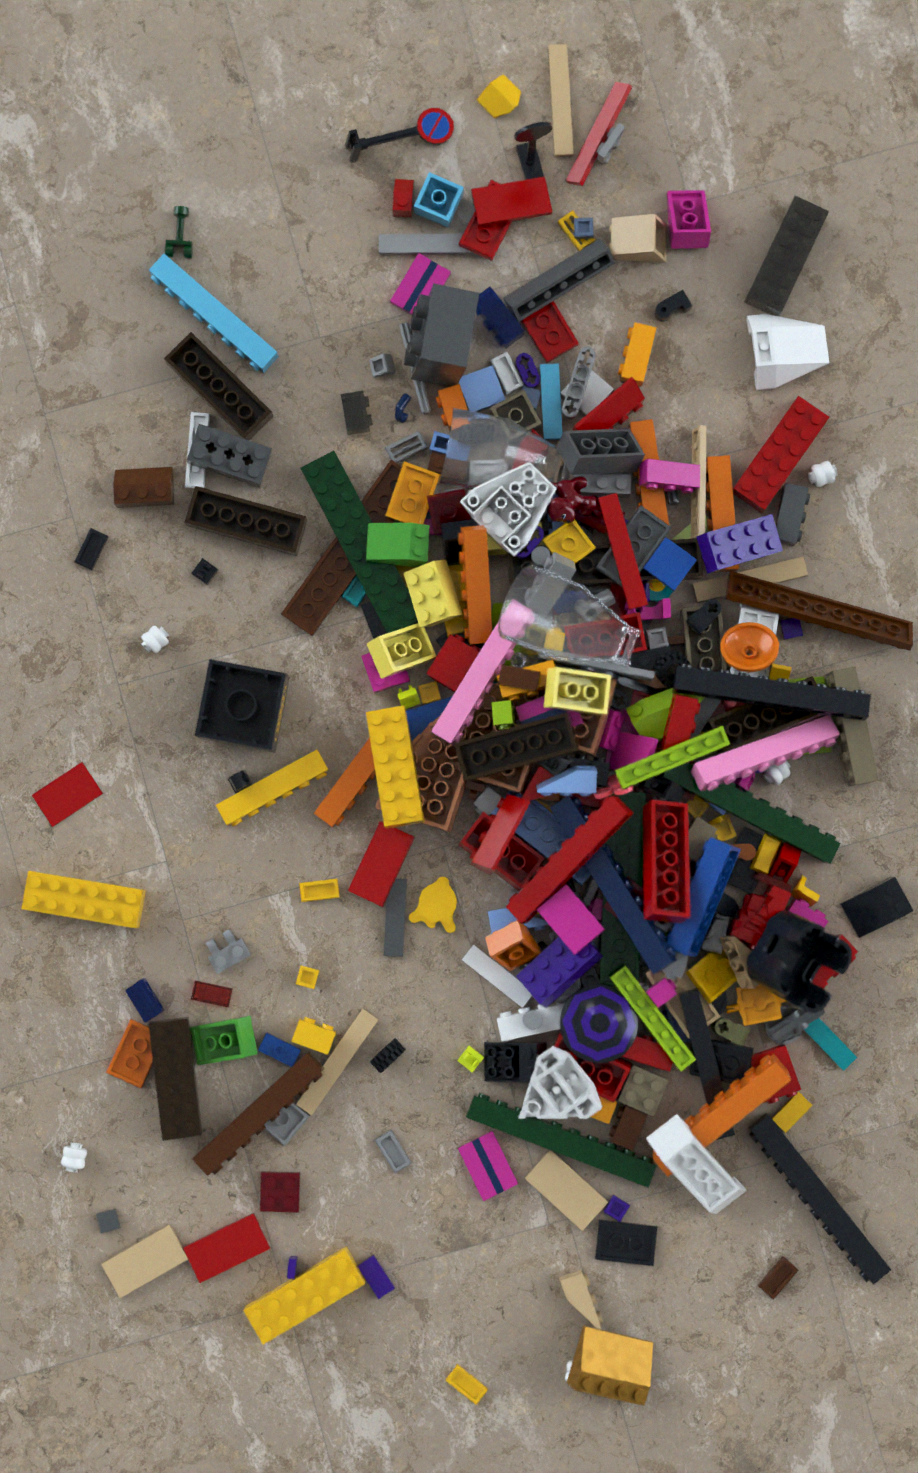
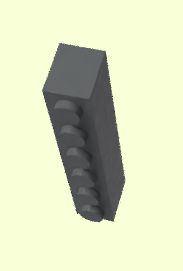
(559, 280)

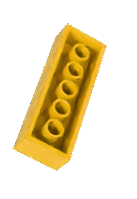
(395, 767)
(83, 899)
(304, 1295)

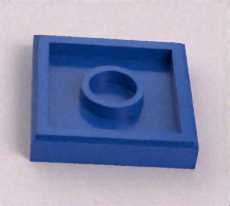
(669, 564)

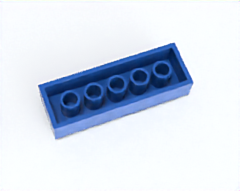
(705, 894)

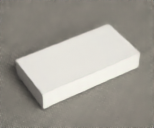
(507, 373)

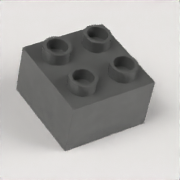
(444, 336)

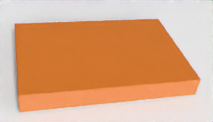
(133, 1055)

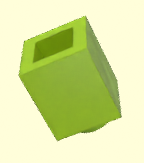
(503, 714)

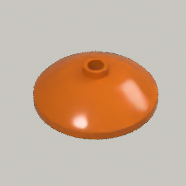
(749, 639)

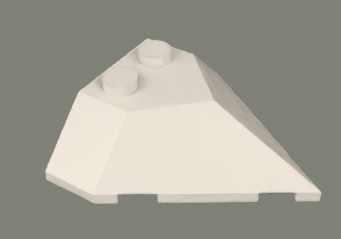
(559, 1089)

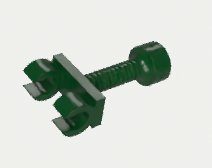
(181, 213)

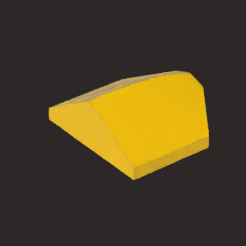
(499, 97)

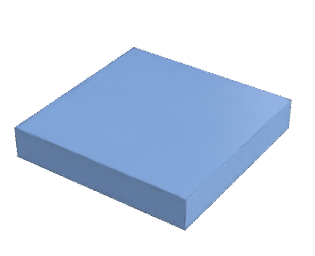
(481, 389)

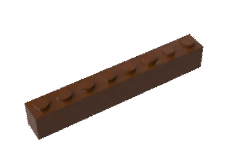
(258, 1113)

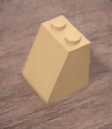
(638, 238)

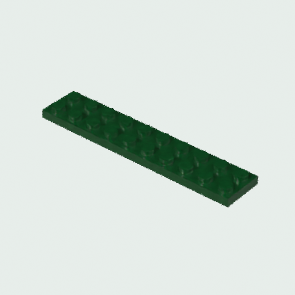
(350, 525)
(627, 847)

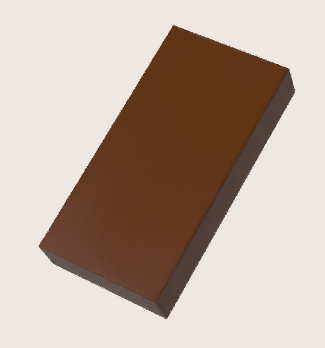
(519, 678)
(778, 1277)

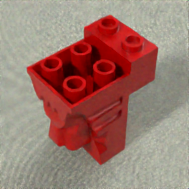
(756, 912)

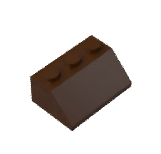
(143, 487)

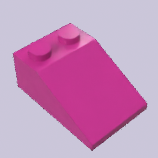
(688, 219)

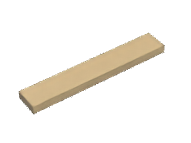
(560, 100)
(698, 497)
(773, 573)
(338, 1061)

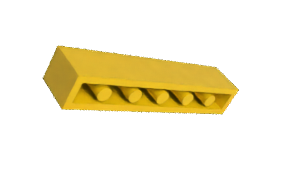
(272, 787)

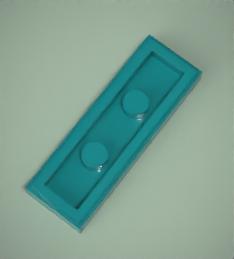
(830, 1043)

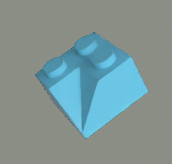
(438, 200)

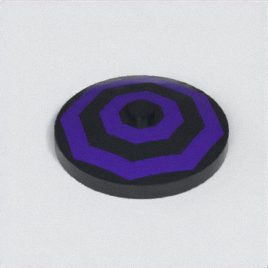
(598, 1024)

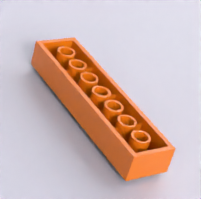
(735, 1103)

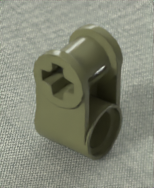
(732, 1032)

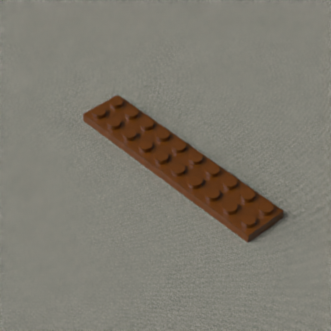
(333, 570)
(819, 610)

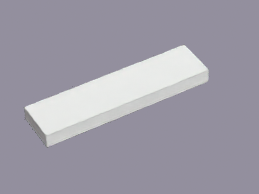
(195, 475)
(497, 975)

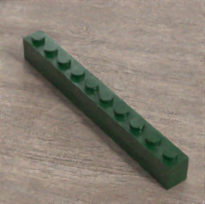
(760, 814)
(561, 1140)

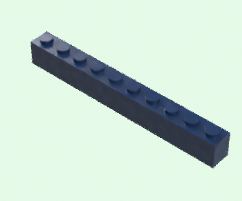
(618, 891)

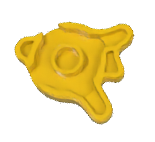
(436, 905)

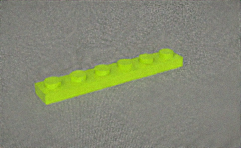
(672, 757)
(652, 1018)

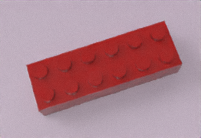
(780, 454)
(666, 861)

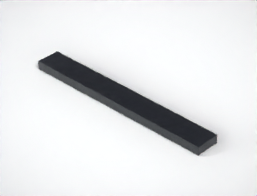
(702, 1048)

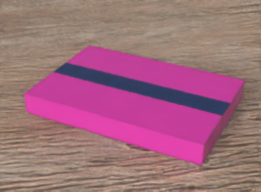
(418, 281)
(535, 711)
(487, 1165)

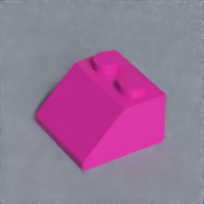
(378, 684)

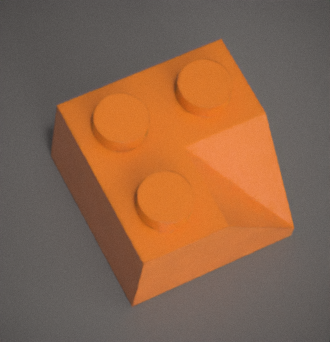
(512, 945)

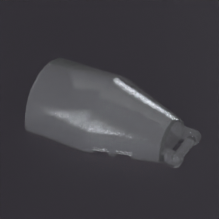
(491, 445)
(563, 620)

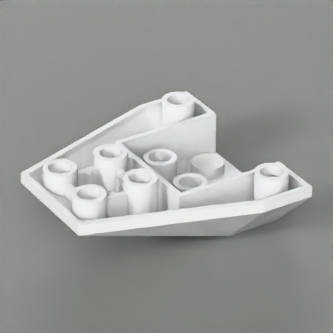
(785, 349)
(511, 506)

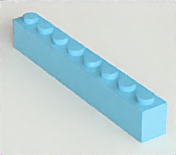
(214, 313)

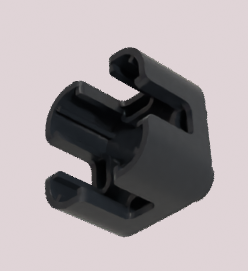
(791, 956)

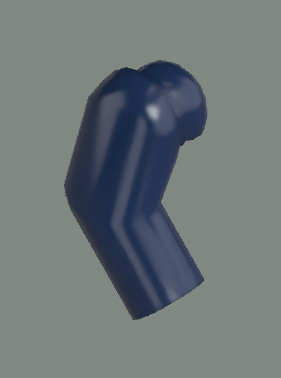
(400, 406)

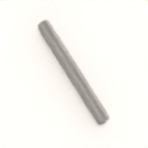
(419, 385)

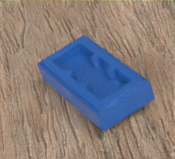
(279, 1049)

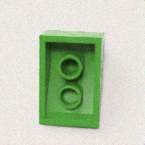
(398, 543)
(224, 1040)

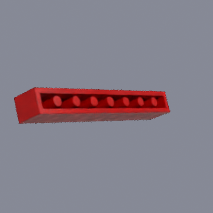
(569, 858)

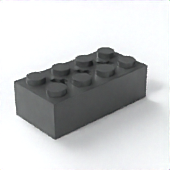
(224, 443)
(600, 451)

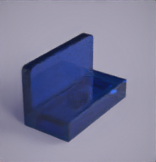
(145, 1000)

